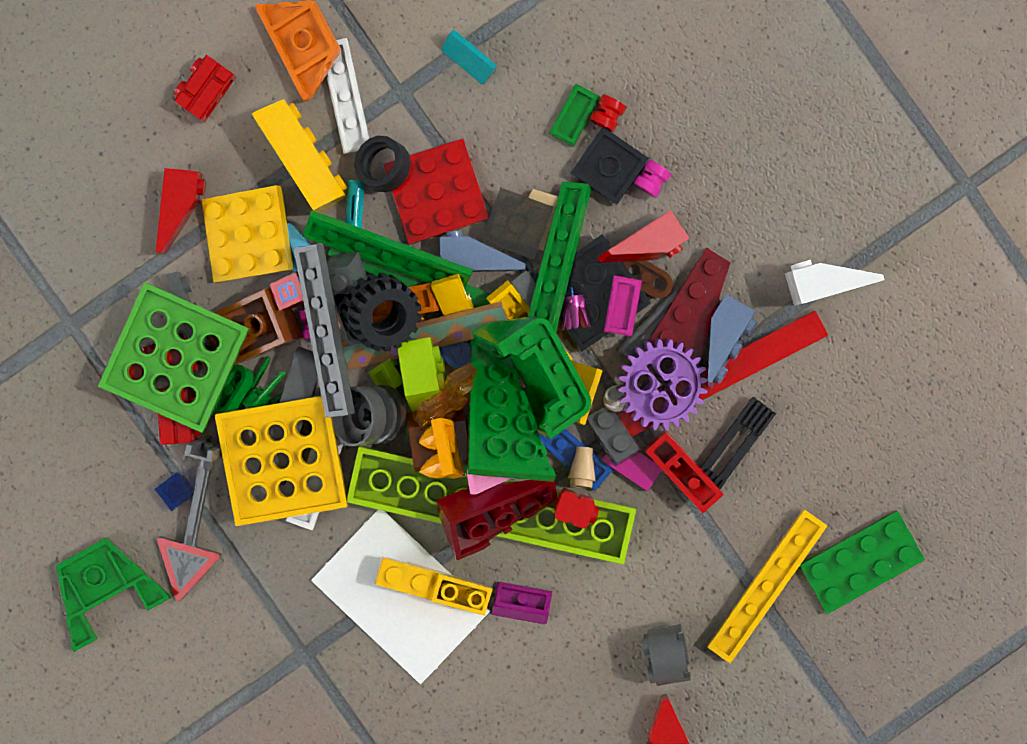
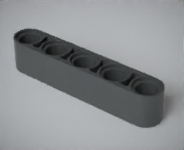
(299, 384)

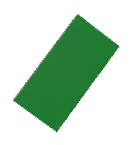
(574, 115)

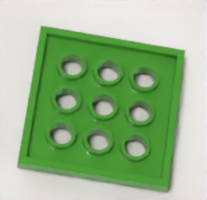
(129, 352)

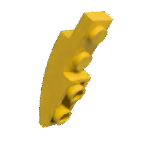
(433, 585)

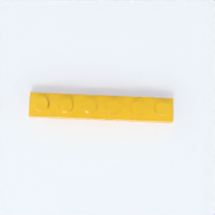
(766, 586)

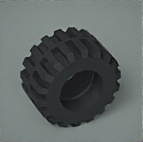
(367, 297)

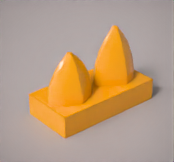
(447, 461)

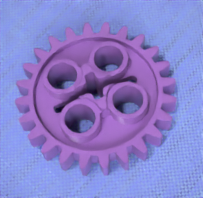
(681, 369)

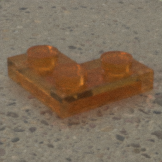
(452, 396)

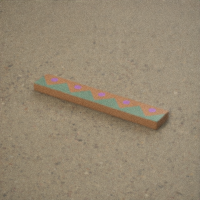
(442, 330)

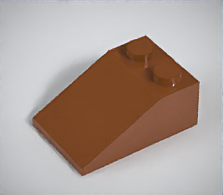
(267, 325)

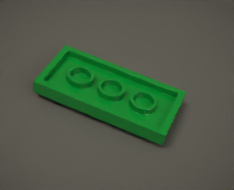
(861, 562)

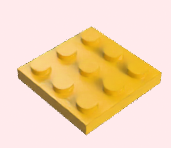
(247, 234)

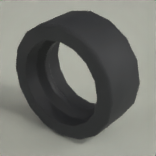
(367, 153)

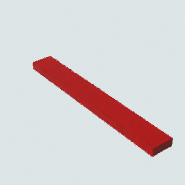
(748, 362)

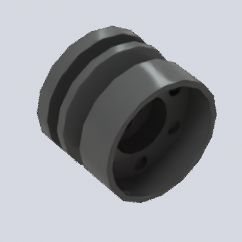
(377, 416)

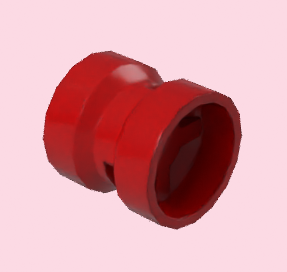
(608, 113)

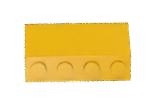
(300, 155)

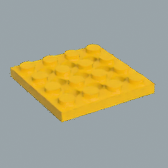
(241, 480)

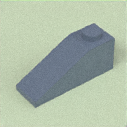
(475, 254)

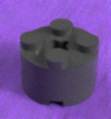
(667, 655)

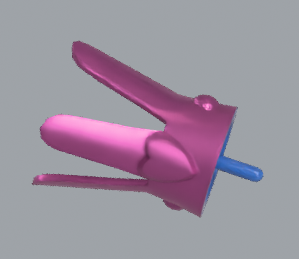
(574, 311)

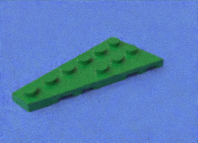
(501, 422)

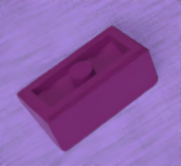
(522, 603)

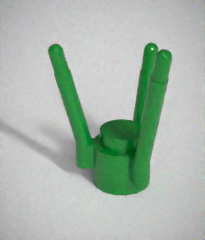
(262, 396)

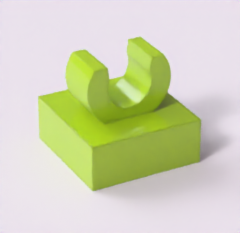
(387, 374)

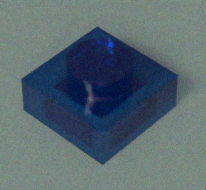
(174, 491)

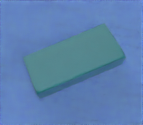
(468, 57)

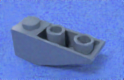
(728, 327)

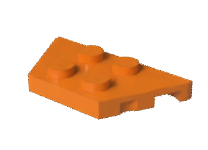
(301, 41)

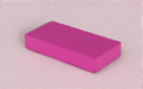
(622, 305)
(637, 469)

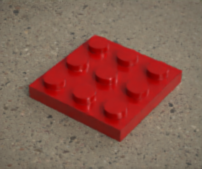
(439, 193)

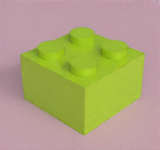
(421, 370)

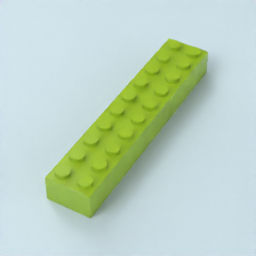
(390, 484)

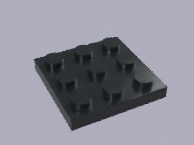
(595, 282)

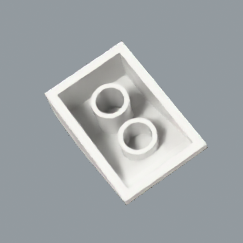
(822, 280)

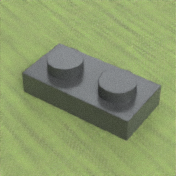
(612, 435)

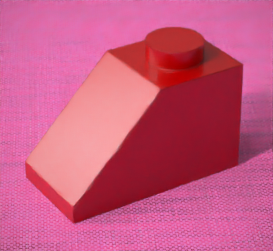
(665, 725)

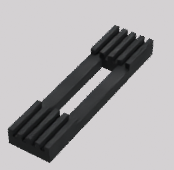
(755, 417)

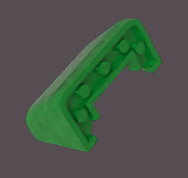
(552, 381)

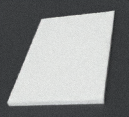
(404, 625)

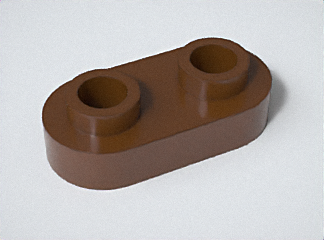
(648, 274)

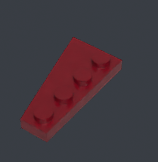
(694, 305)

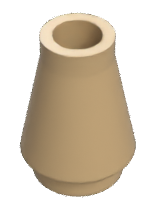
(582, 469)

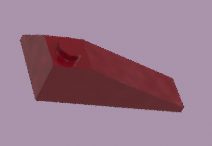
(479, 517)

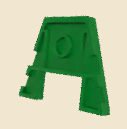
(96, 577)

